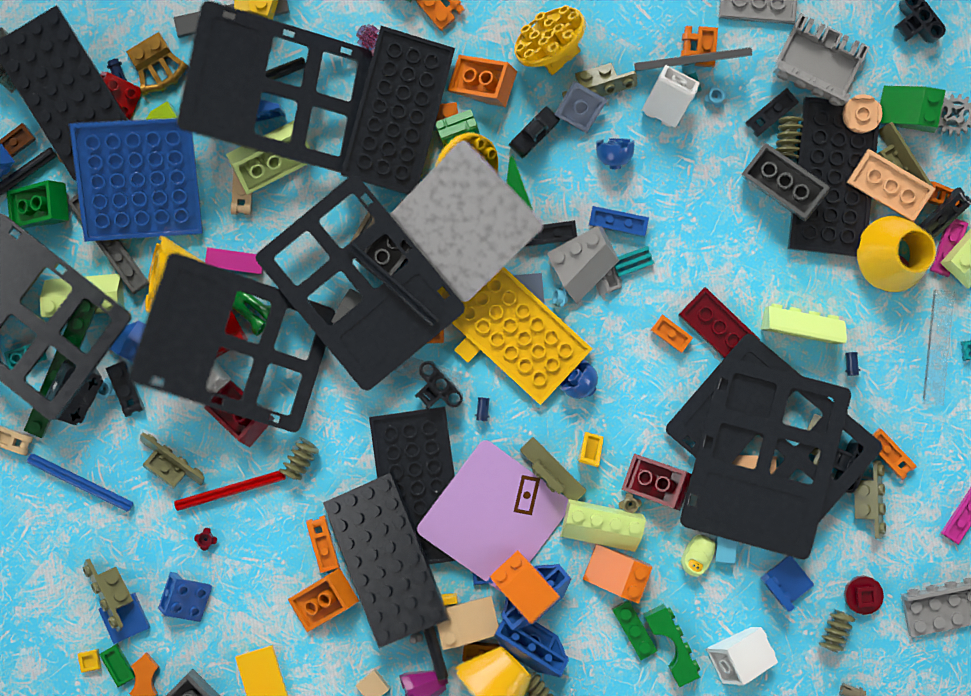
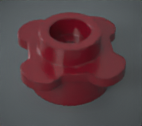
(199, 538)

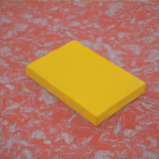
(261, 673)

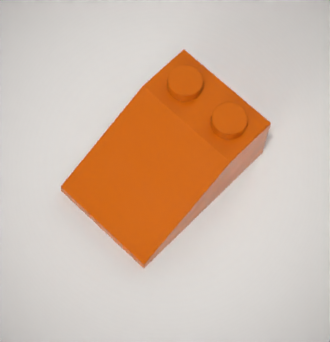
(483, 80)
(617, 573)
(524, 586)
(323, 600)

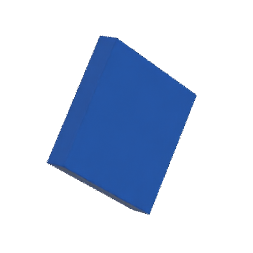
(132, 618)

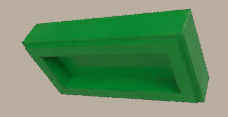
(117, 665)

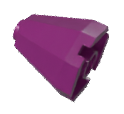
(422, 683)

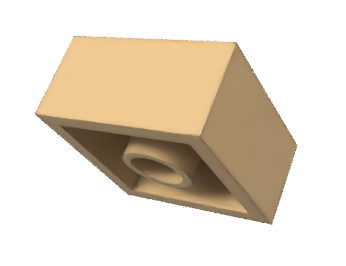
(372, 684)

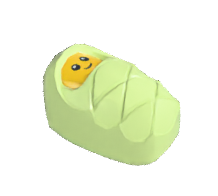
(698, 555)

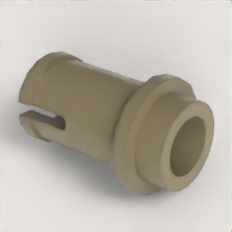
(847, 690)

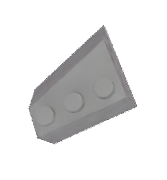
(583, 262)

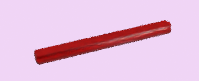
(229, 490)

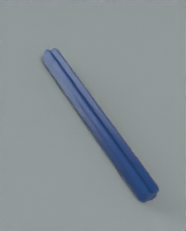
(80, 482)

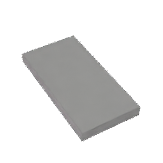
(759, 10)

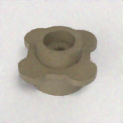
(630, 499)

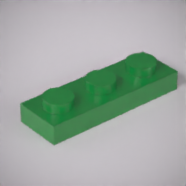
(634, 629)

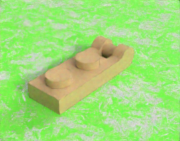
(239, 194)
(8, 439)

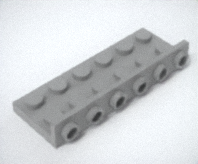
(938, 607)

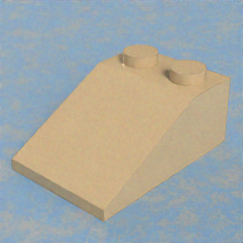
(468, 623)

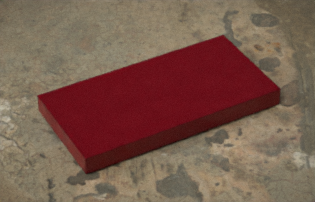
(714, 322)

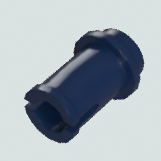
(115, 68)
(852, 364)
(482, 409)

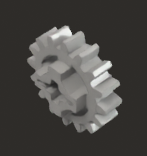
(956, 109)

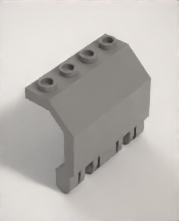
(818, 63)

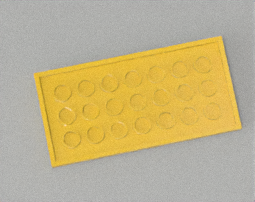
(521, 335)

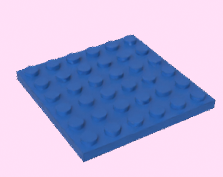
(136, 179)

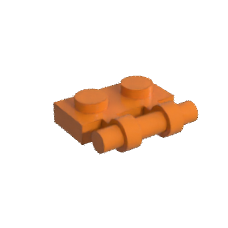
(439, 13)
(706, 43)

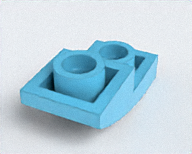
(725, 551)

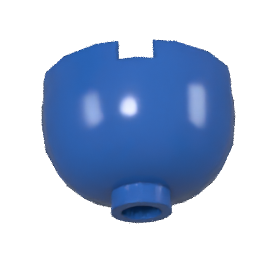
(615, 152)
(581, 381)

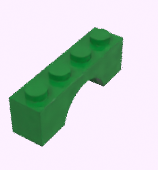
(682, 666)

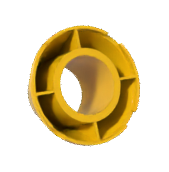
(879, 253)
(158, 261)
(494, 674)

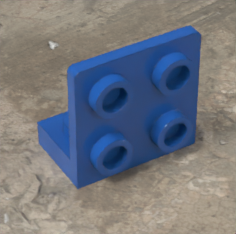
(787, 582)
(184, 598)

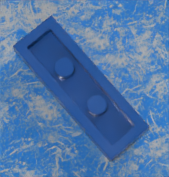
(618, 221)

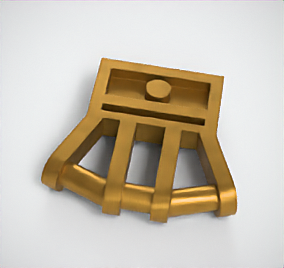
(150, 53)

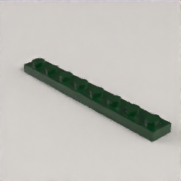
(75, 333)

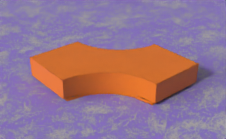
(144, 673)

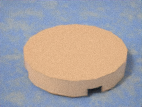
(862, 113)

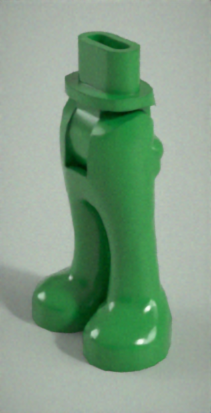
(256, 322)

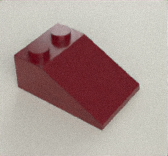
(243, 429)
(657, 482)

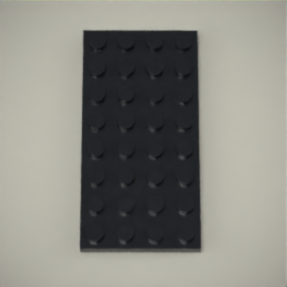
(57, 80)
(398, 110)
(831, 155)
(420, 457)
(386, 560)

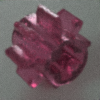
(367, 36)

